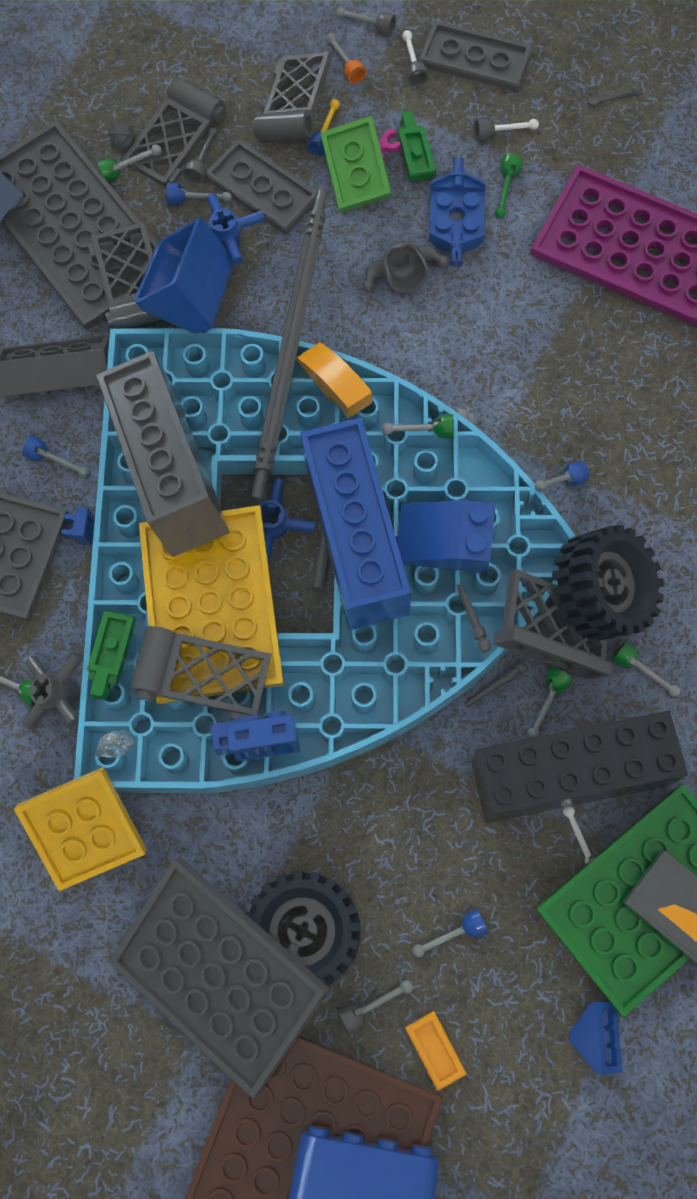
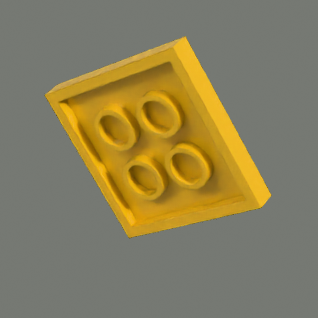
(80, 829)

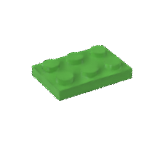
(356, 164)

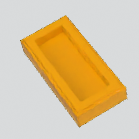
(435, 1050)

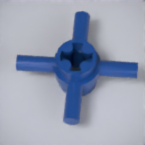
(228, 227)
(284, 523)

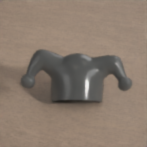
(403, 266)

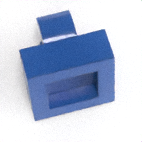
(83, 526)

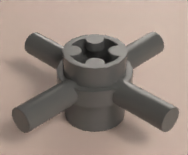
(53, 691)

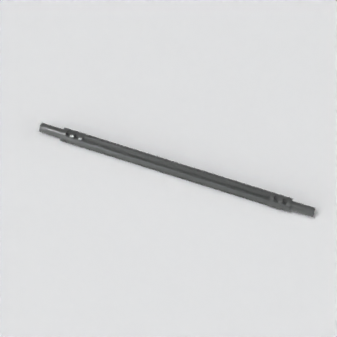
(289, 346)

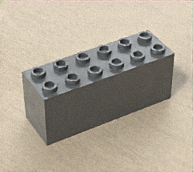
(162, 455)

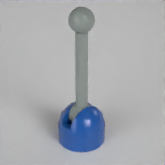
(177, 194)
(36, 449)
(573, 474)
(471, 925)

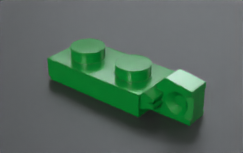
(415, 149)
(109, 652)

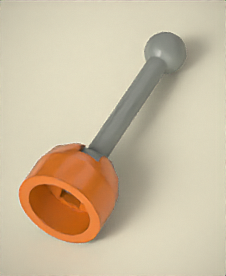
(354, 69)

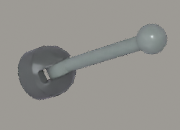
(384, 23)
(353, 1016)

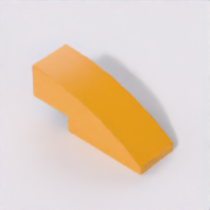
(336, 379)

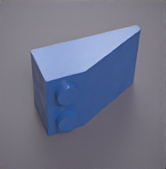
(447, 535)

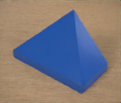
(598, 1038)

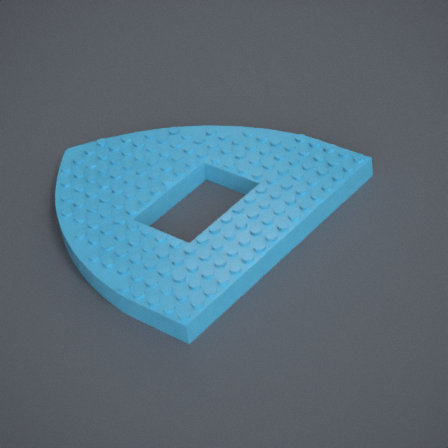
(343, 685)

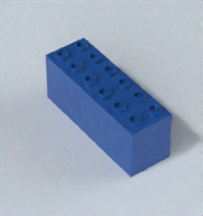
(356, 524)

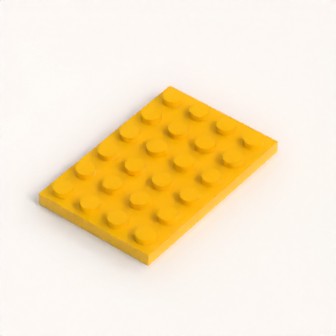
(216, 596)

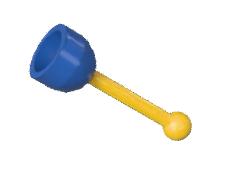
(316, 141)

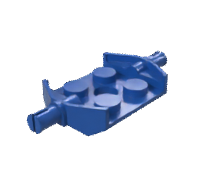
(460, 194)

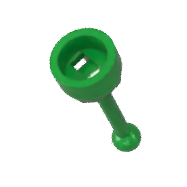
(509, 167)

